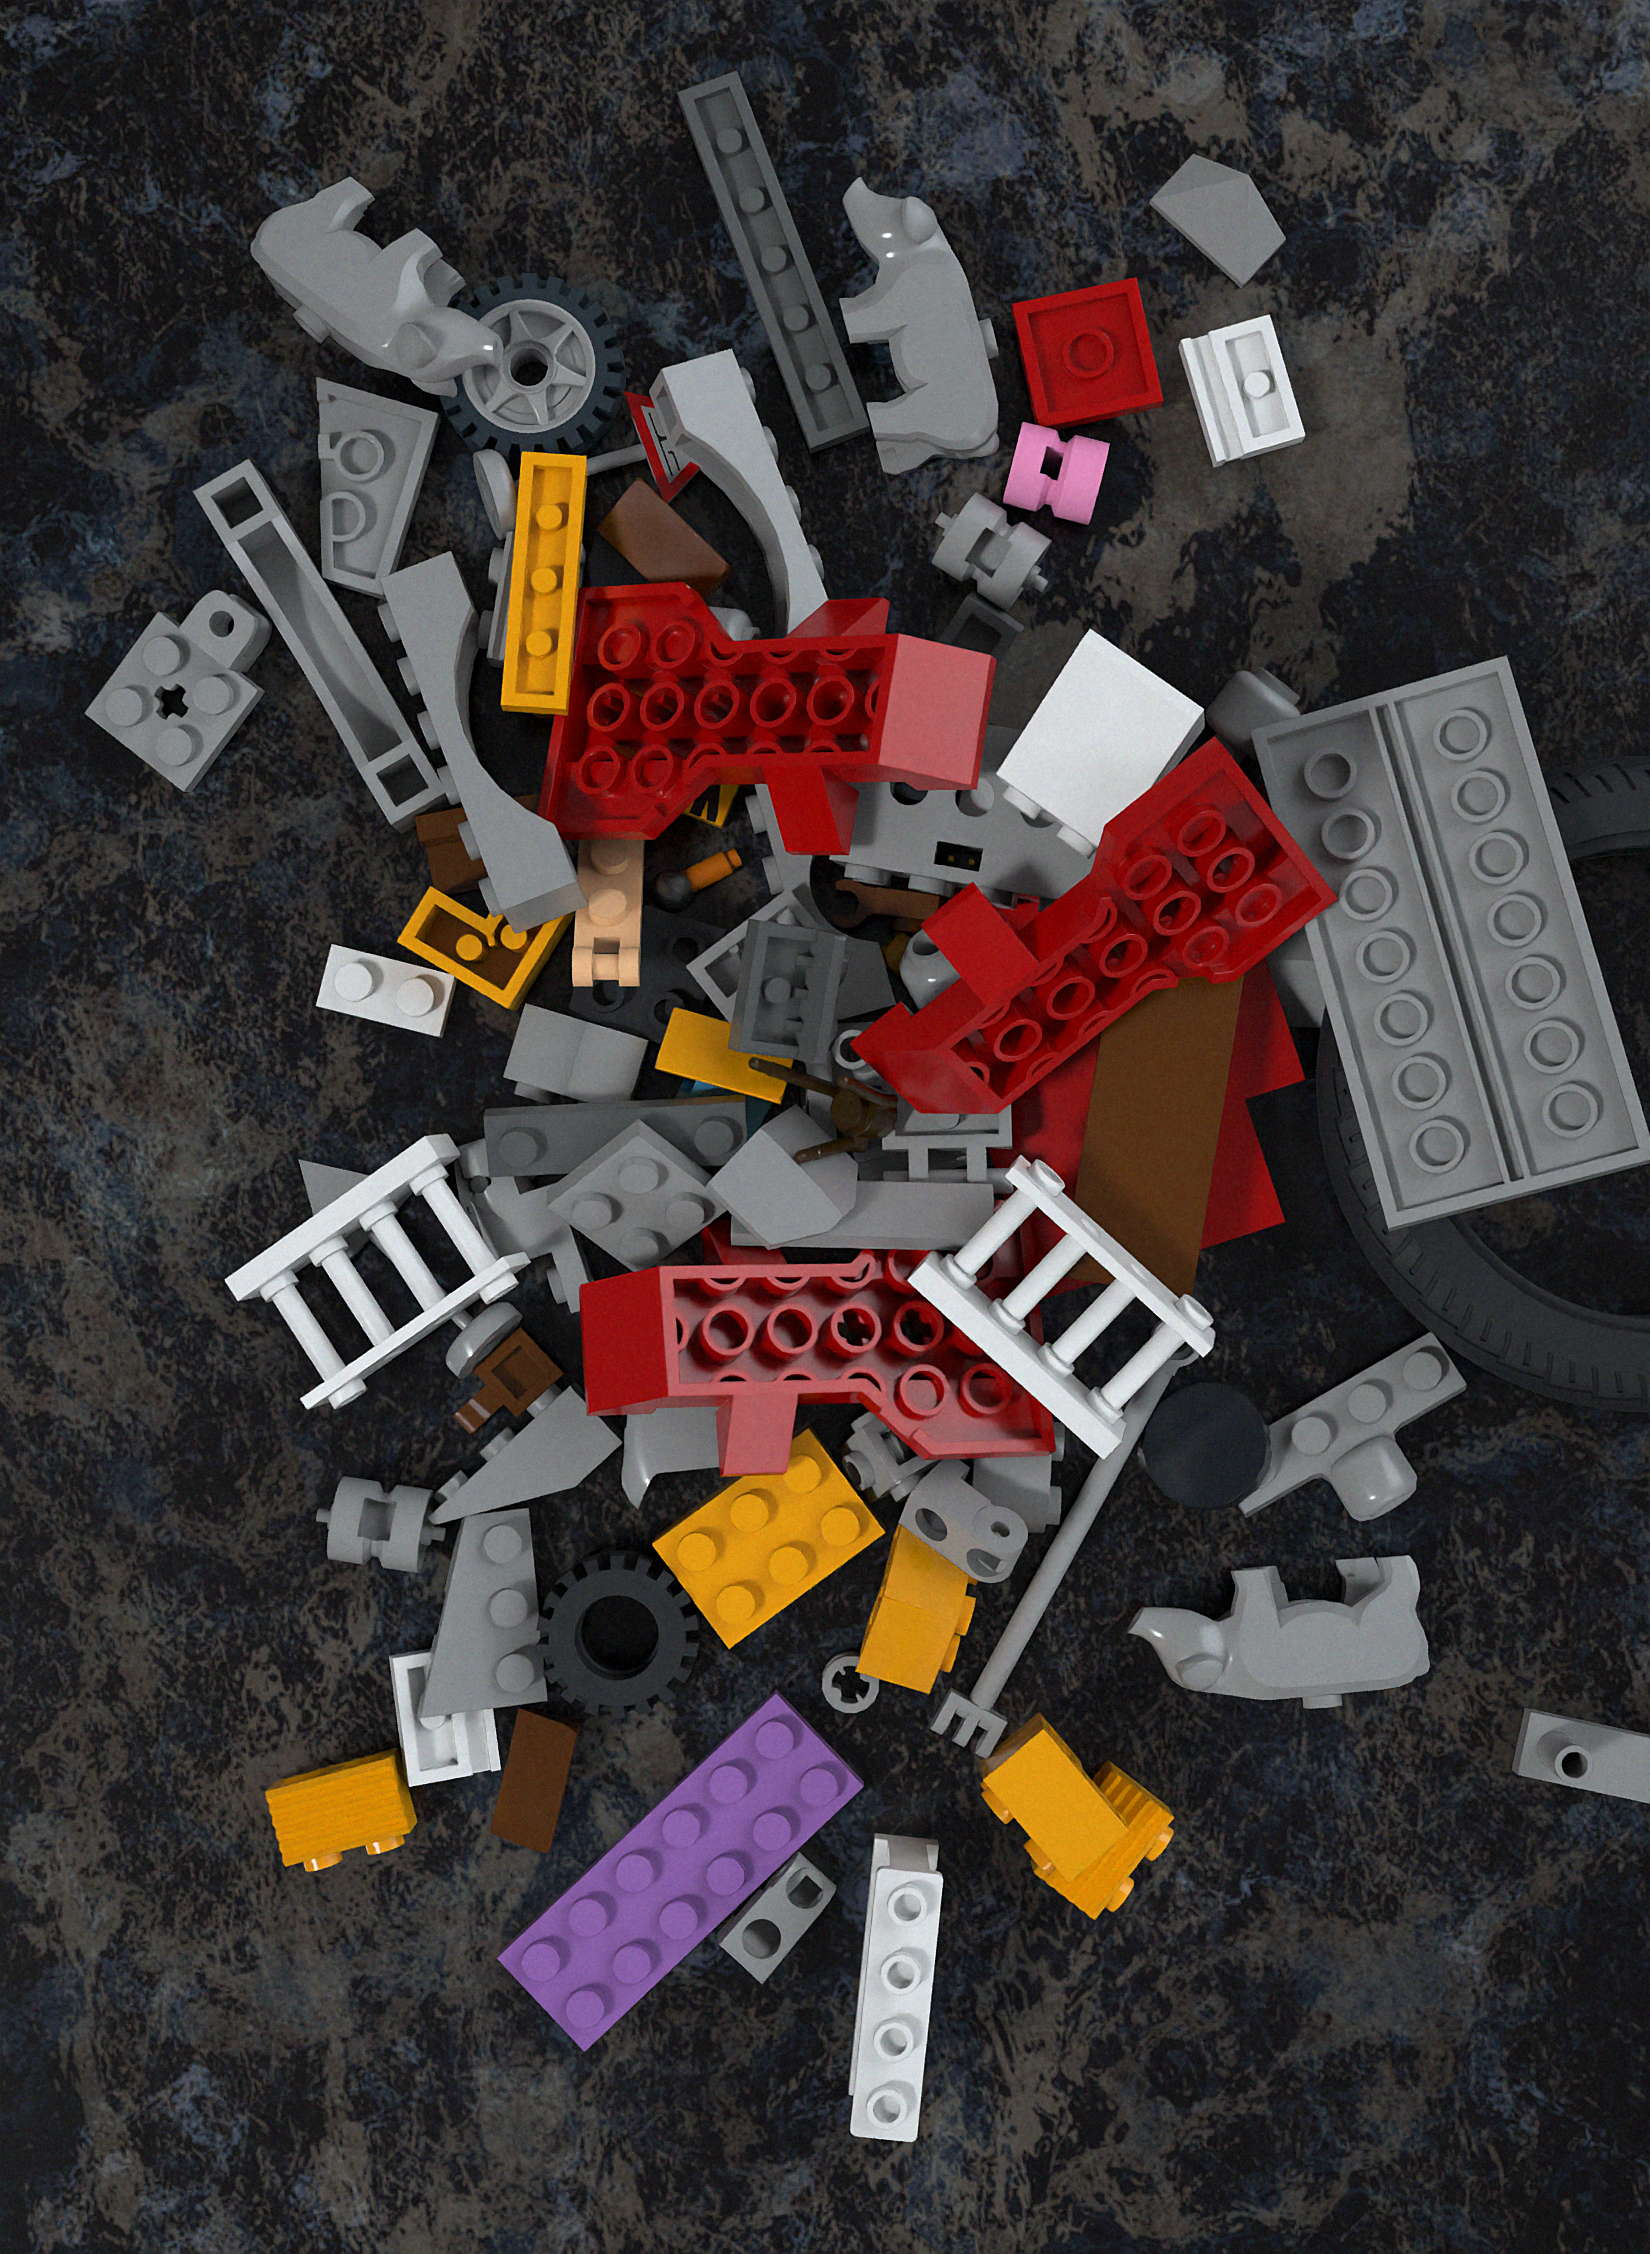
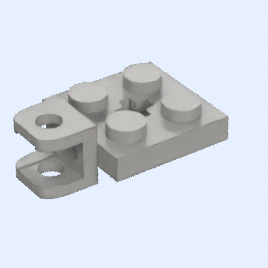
(207, 665)

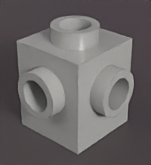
(880, 1461)

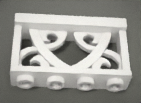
(895, 1988)

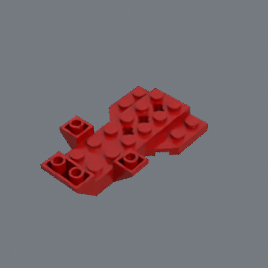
(679, 706)
(1178, 889)
(767, 1339)

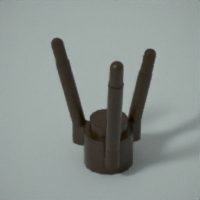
(855, 1109)

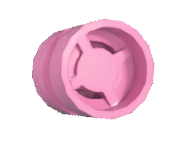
(1078, 478)

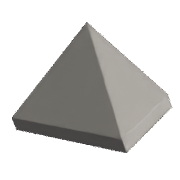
(1221, 216)

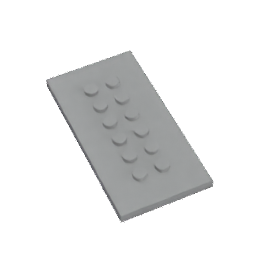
(1453, 947)

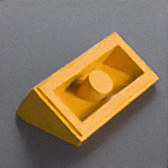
(699, 1051)

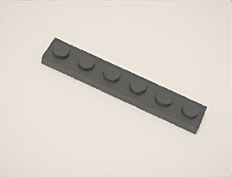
(773, 262)

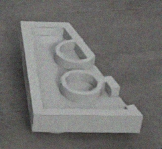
(370, 482)
(488, 1620)

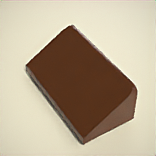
(661, 542)
(535, 1779)

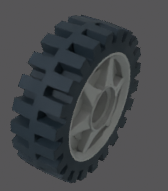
(583, 379)

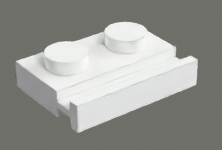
(1241, 390)
(438, 1745)

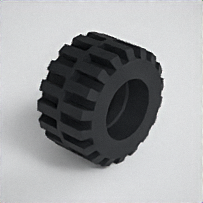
(589, 1677)

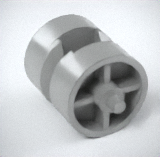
(991, 551)
(380, 1524)

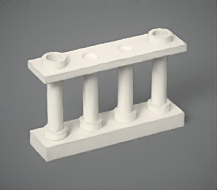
(323, 1243)
(1049, 1368)

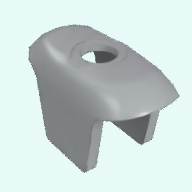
(667, 1443)

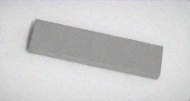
(901, 1218)

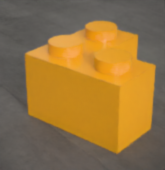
(480, 949)
(916, 1615)
(1052, 1798)

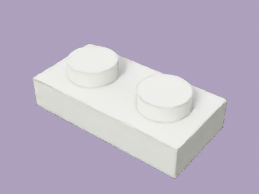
(386, 991)

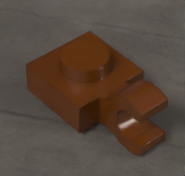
(904, 907)
(513, 1377)

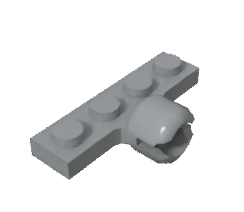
(1352, 1431)

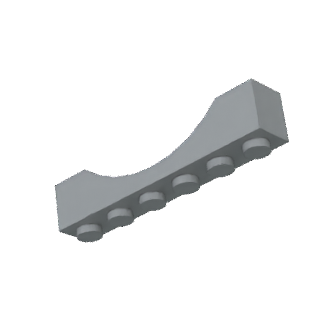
(714, 424)
(324, 644)
(523, 853)

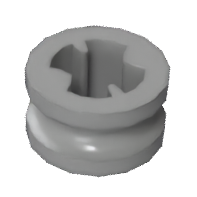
(833, 1690)

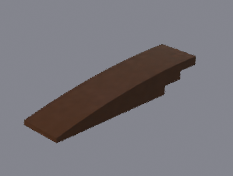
(1157, 1126)

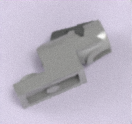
(516, 1219)

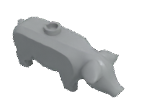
(372, 299)
(932, 335)
(1300, 1646)

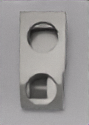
(964, 1523)
(776, 1916)

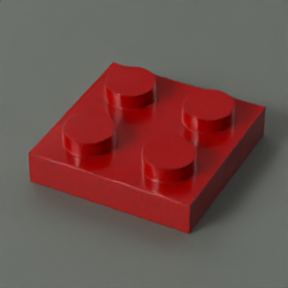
(1087, 355)

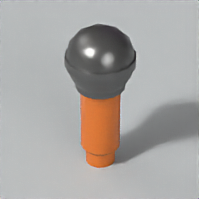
(674, 888)

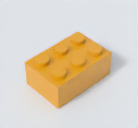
(768, 1538)

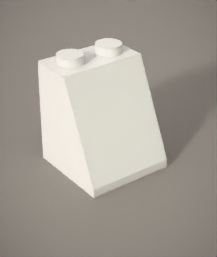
(1098, 742)

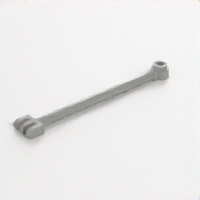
(977, 1708)

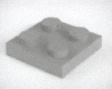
(636, 1197)

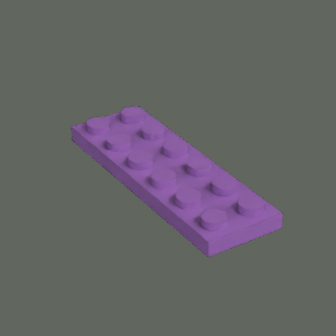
(680, 1870)

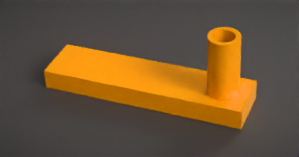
(544, 584)

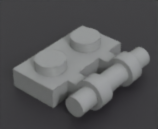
(949, 1132)

